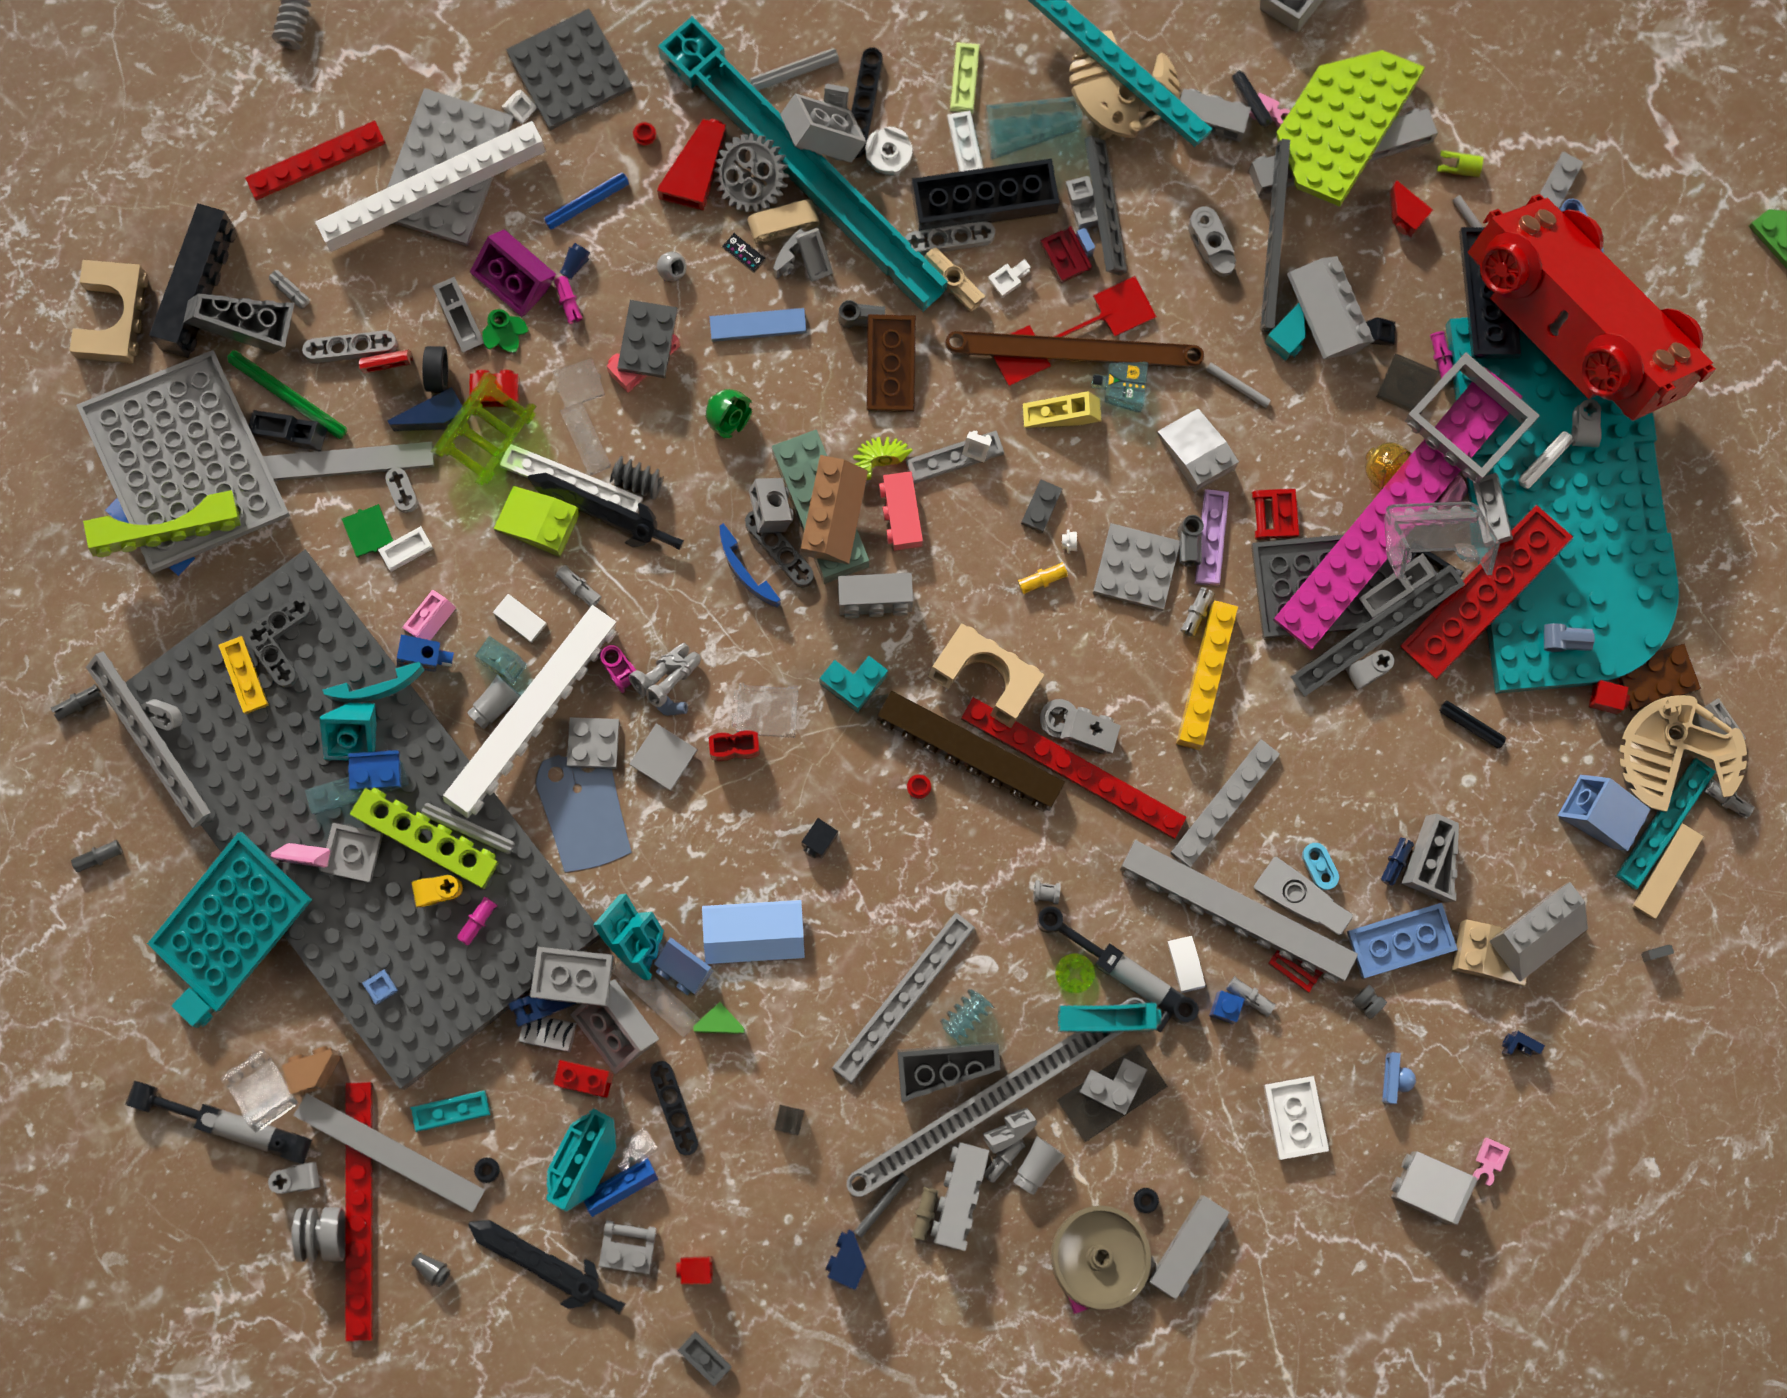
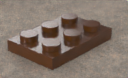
(1662, 676)

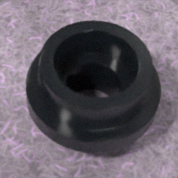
(478, 1170)
(1154, 1200)

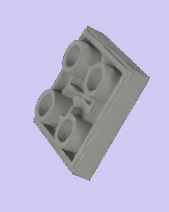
(663, 757)

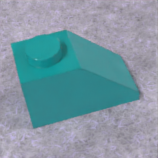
(1288, 334)

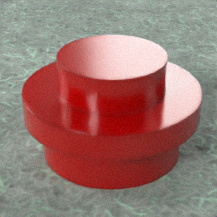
(644, 134)
(918, 786)

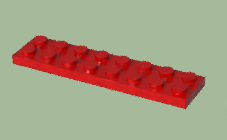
(1484, 597)

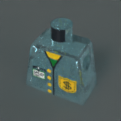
(1123, 385)
(500, 659)

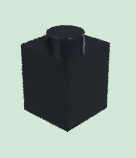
(819, 839)

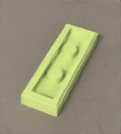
(964, 77)

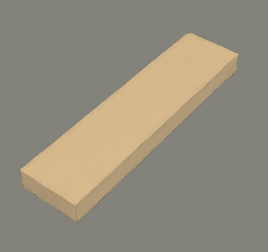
(1667, 871)

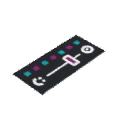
(743, 252)

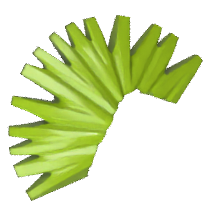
(880, 455)

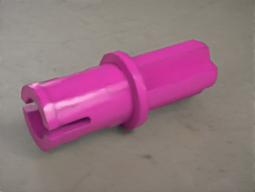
(567, 299)
(476, 921)

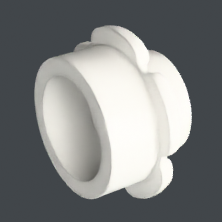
(1069, 541)

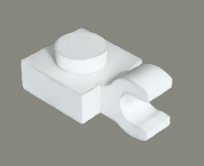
(1007, 279)

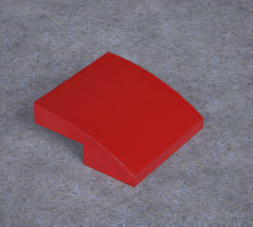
(385, 361)

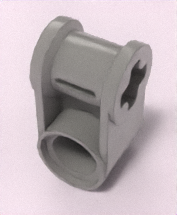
(1585, 428)
(1367, 671)
(298, 1178)

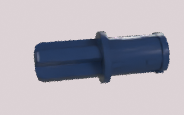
(1397, 862)

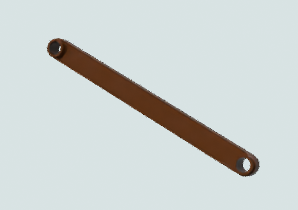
(1073, 349)

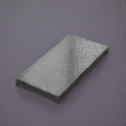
(1093, 1117)

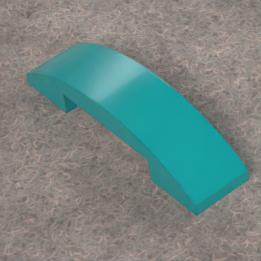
(406, 675)

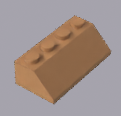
(834, 510)

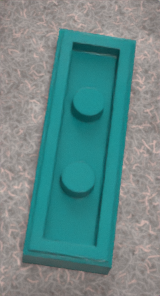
(450, 1111)

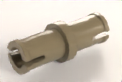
(925, 1213)

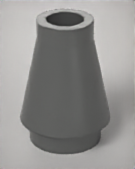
(431, 1269)

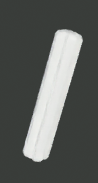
(1545, 460)

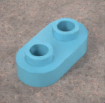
(1321, 866)

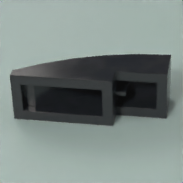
(288, 430)

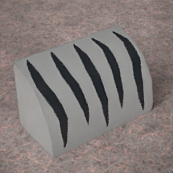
(549, 1033)

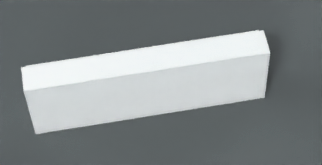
(964, 141)

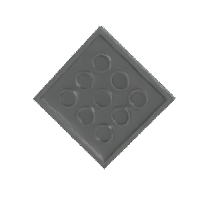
(569, 69)

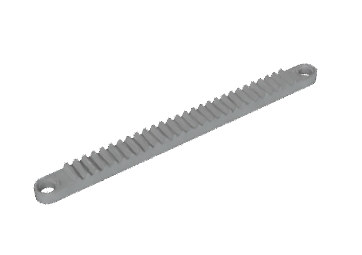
(979, 1107)

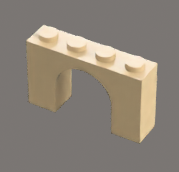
(119, 341)
(970, 647)

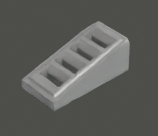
(837, 96)

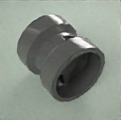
(1365, 997)

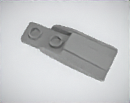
(1301, 896)

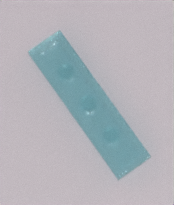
(338, 793)

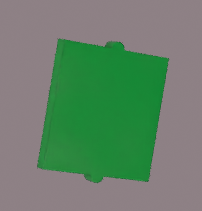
(367, 530)

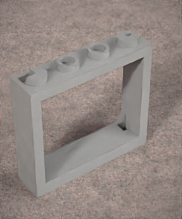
(1495, 390)

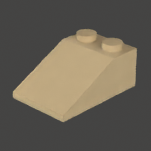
(1477, 954)

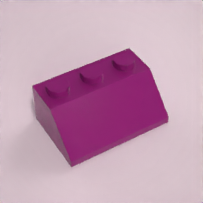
(512, 272)

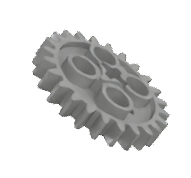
(761, 154)

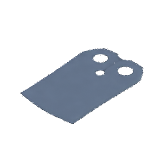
(585, 823)

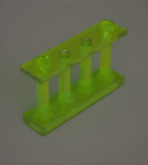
(473, 407)

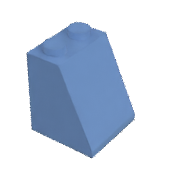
(1604, 811)

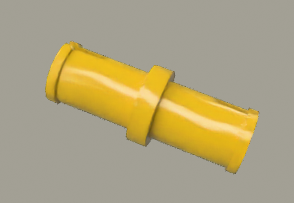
(1042, 578)

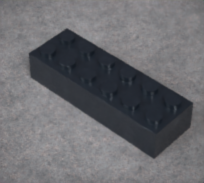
(985, 195)
(193, 274)

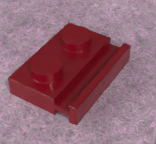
(1065, 254)

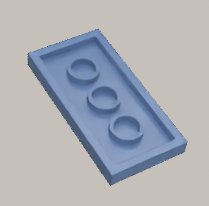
(1402, 940)

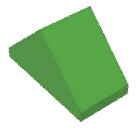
(719, 1021)

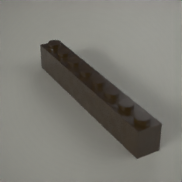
(970, 751)

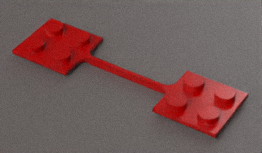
(1120, 306)

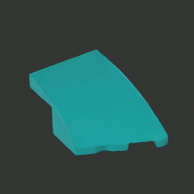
(630, 935)

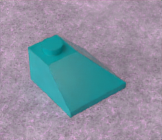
(348, 730)

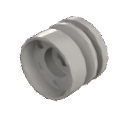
(317, 1234)

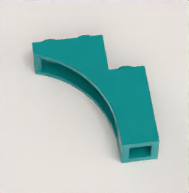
(1109, 1018)

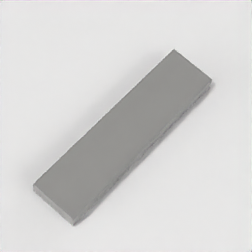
(948, 459)

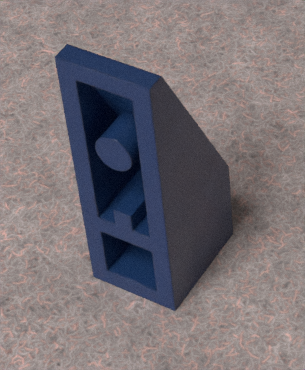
(429, 415)

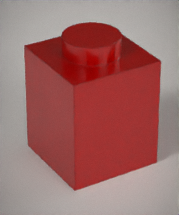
(1609, 697)

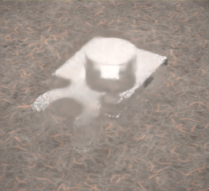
(638, 1147)

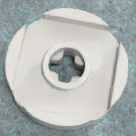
(892, 163)

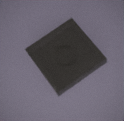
(1406, 382)

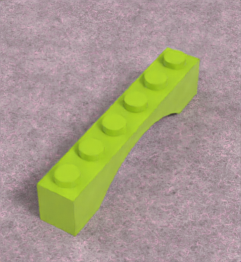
(214, 513)

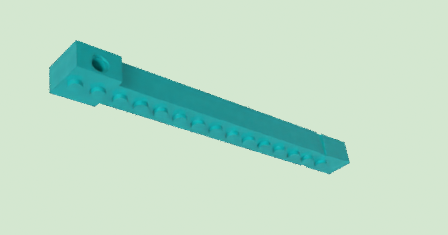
(701, 62)

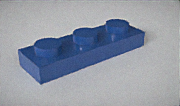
(621, 1187)

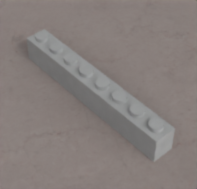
(1404, 134)

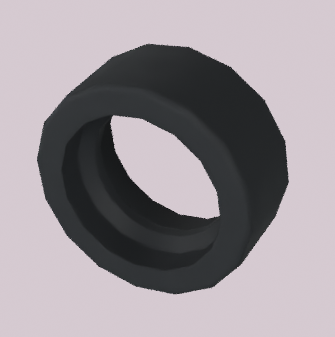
(435, 368)

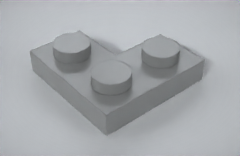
(1117, 1092)

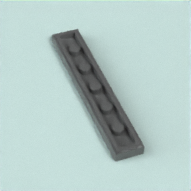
(1105, 205)

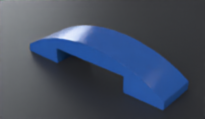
(764, 590)

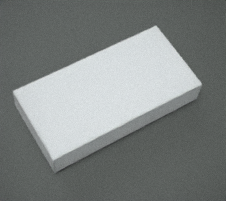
(405, 549)
(519, 618)

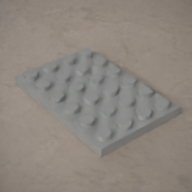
(437, 133)

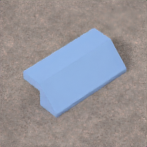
(753, 932)

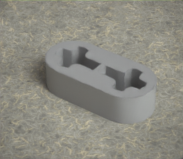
(406, 487)
(162, 714)

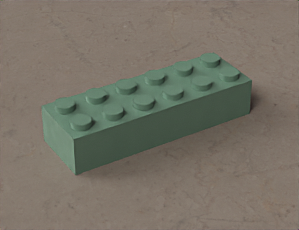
(798, 465)

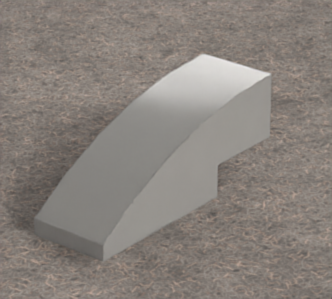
(458, 314)
(1394, 589)

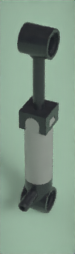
(1115, 963)
(225, 1124)

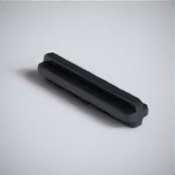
(1252, 99)
(1472, 724)

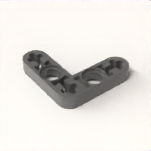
(269, 643)

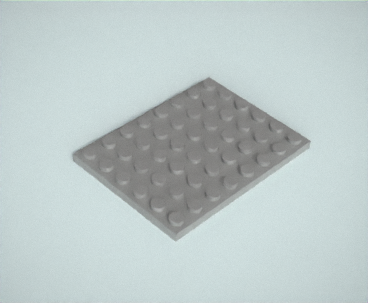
(174, 444)

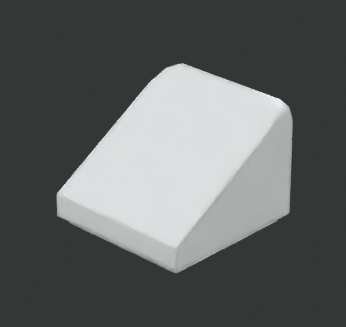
(519, 106)

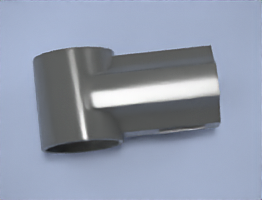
(861, 313)
(1191, 542)

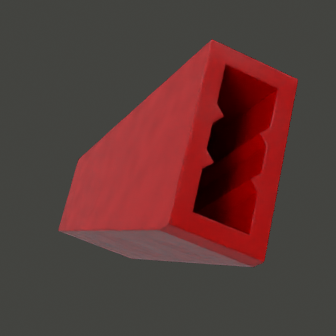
(693, 171)

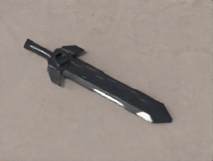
(641, 525)
(546, 1266)

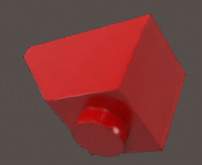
(1407, 210)
(695, 1270)

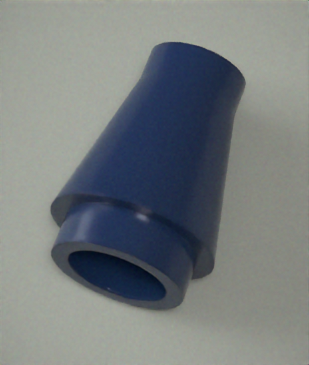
(574, 260)

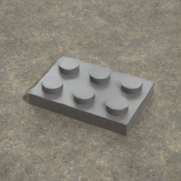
(572, 976)

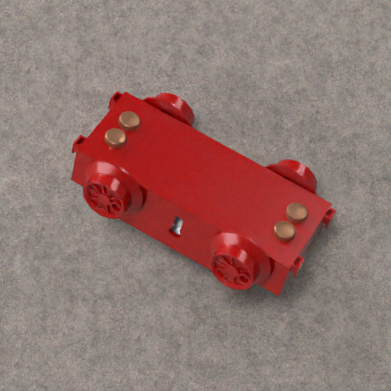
(1586, 310)

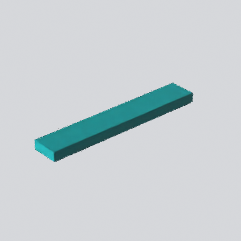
(1665, 824)

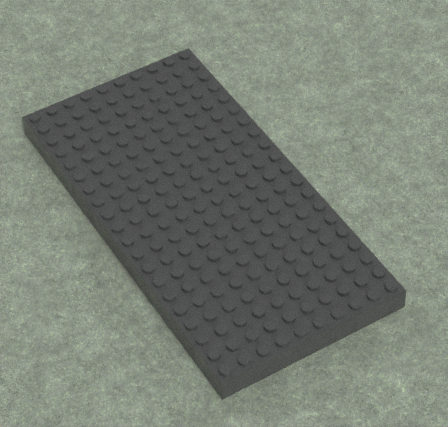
(255, 783)

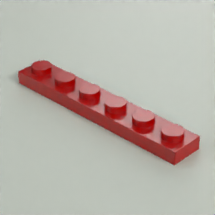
(315, 160)

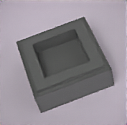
(1657, 952)

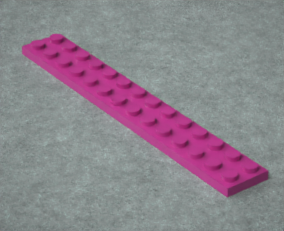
(1363, 546)

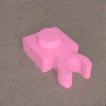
(1272, 107)
(1492, 1157)

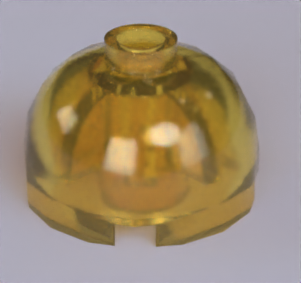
(1385, 462)

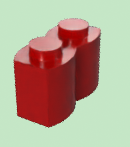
(506, 381)
(728, 746)

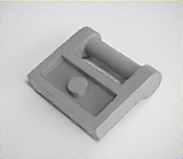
(627, 1256)

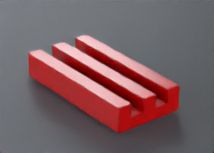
(1313, 979)

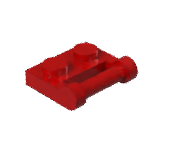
(1283, 513)

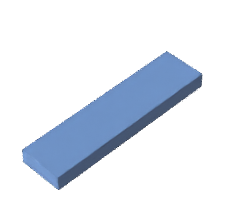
(757, 324)

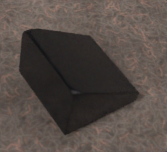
(1382, 331)

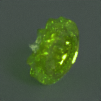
(1075, 961)

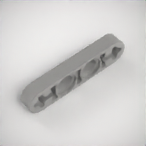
(948, 234)
(350, 350)

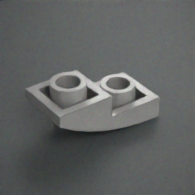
(786, 260)

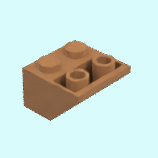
(310, 1072)

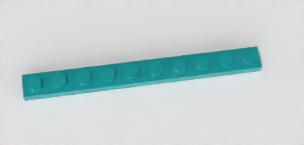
(1125, 69)

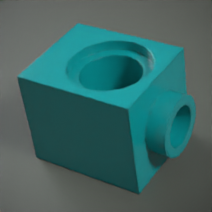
(193, 1008)

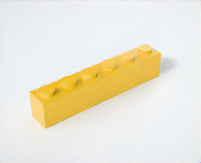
(1207, 675)

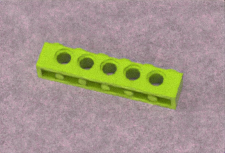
(365, 812)

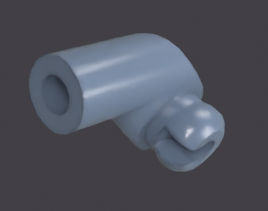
(672, 708)

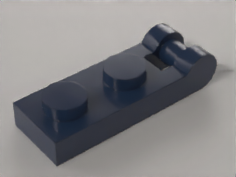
(538, 1007)

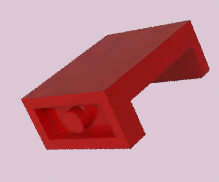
(583, 1078)

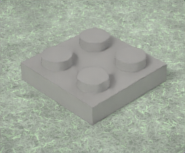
(593, 743)
(352, 852)

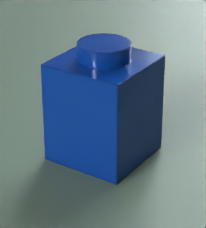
(1226, 1007)

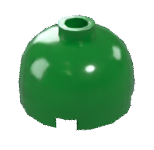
(728, 412)

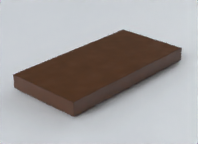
(891, 363)

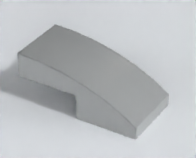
(1082, 202)
(1016, 1127)

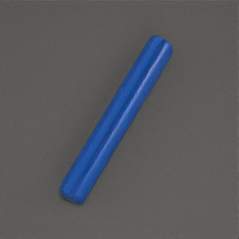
(586, 201)

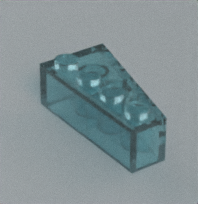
(1029, 123)

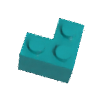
(857, 687)

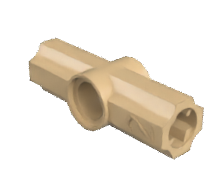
(964, 289)

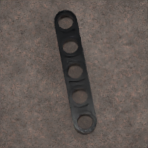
(869, 92)

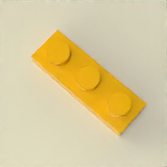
(243, 675)

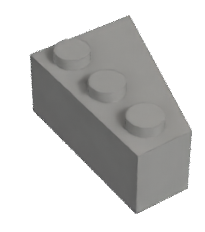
(1434, 859)

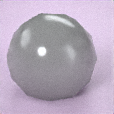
(671, 266)

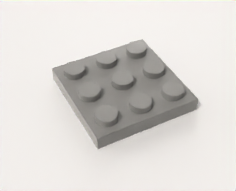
(1136, 567)

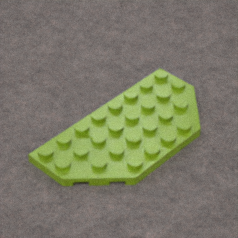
(1344, 120)

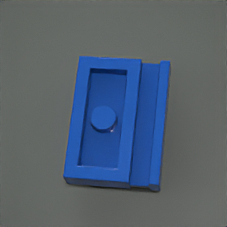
(374, 770)

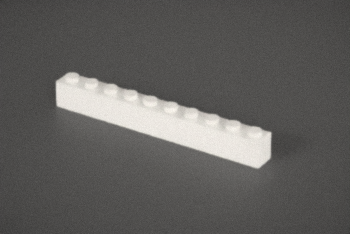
(430, 186)
(529, 712)

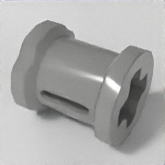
(1046, 892)

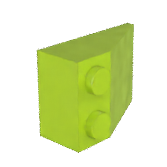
(537, 520)

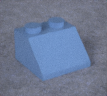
(683, 967)

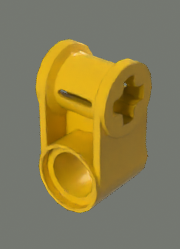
(431, 890)

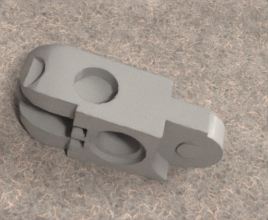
(1220, 258)

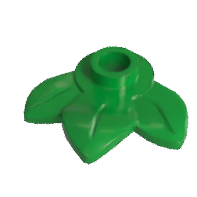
(505, 334)

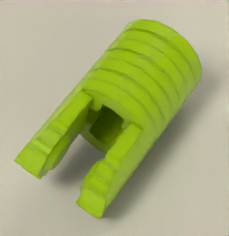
(1466, 164)

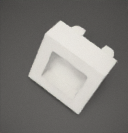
(977, 446)

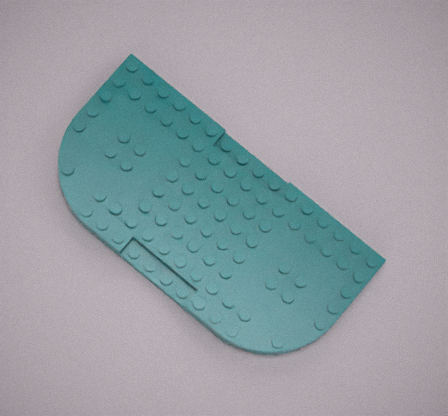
(1609, 498)

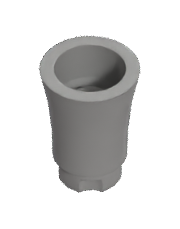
(493, 702)
(1038, 1165)

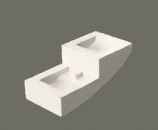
(1186, 964)

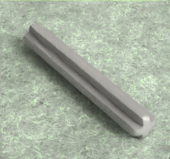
(794, 69)
(468, 828)

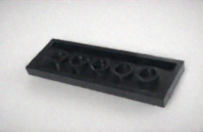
(1490, 329)

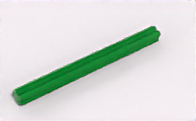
(286, 394)

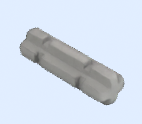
(289, 289)

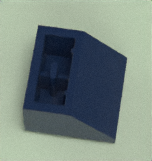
(849, 1263)

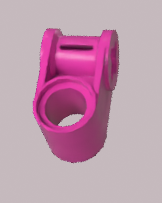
(620, 670)

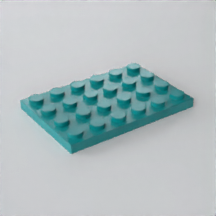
(229, 921)

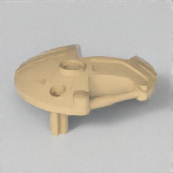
(1109, 101)
(1655, 757)

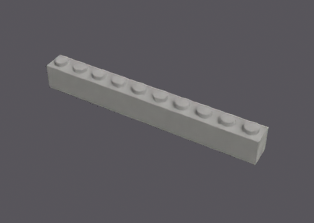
(1239, 912)

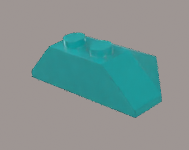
(581, 1160)

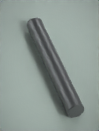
(881, 1205)

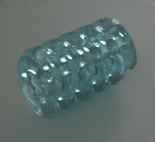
(965, 1015)

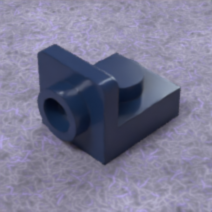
(1526, 1044)

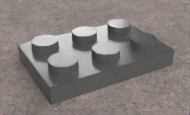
(647, 339)

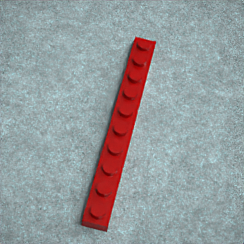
(1076, 769)
(358, 1221)

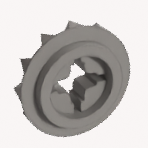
(1047, 721)

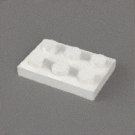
(1296, 1118)

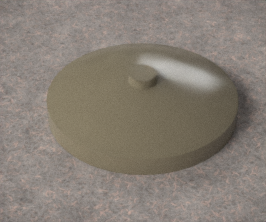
(1101, 1257)

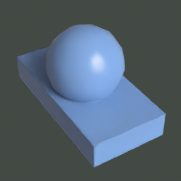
(1396, 1078)

